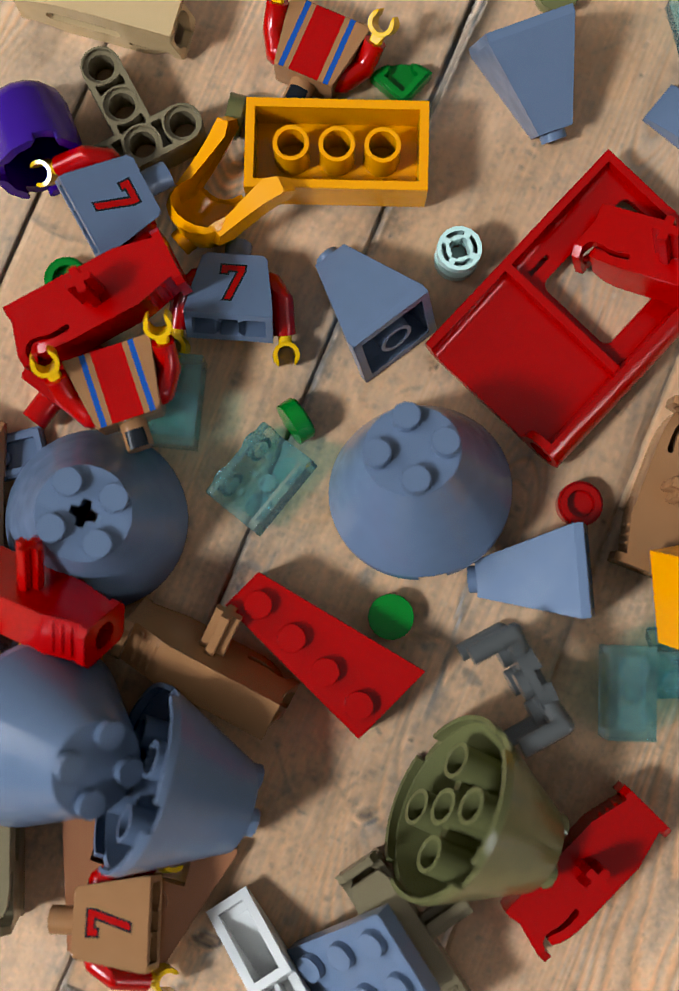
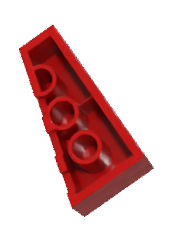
(332, 659)

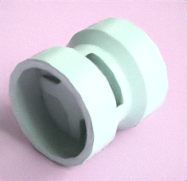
(453, 262)

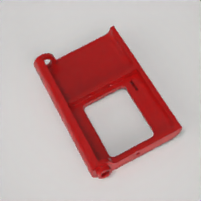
(529, 352)

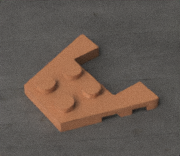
(179, 899)

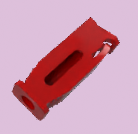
(632, 253)
(96, 300)
(54, 609)
(593, 865)

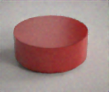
(579, 503)

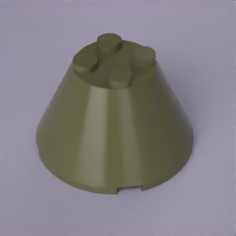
(472, 821)

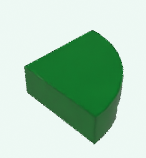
(401, 80)

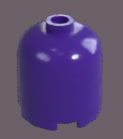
(32, 127)

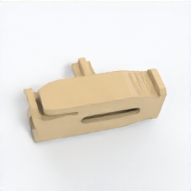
(131, 24)

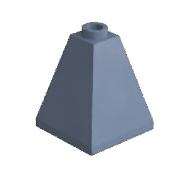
(533, 70)
(375, 307)
(540, 573)

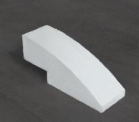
(254, 945)

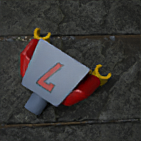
(107, 193)
(235, 301)

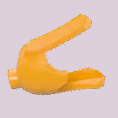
(211, 221)

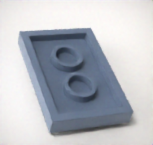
(362, 955)

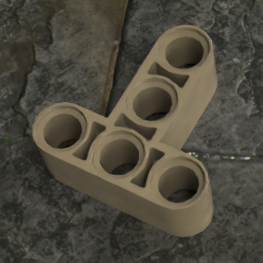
(140, 126)

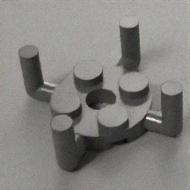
(547, 716)

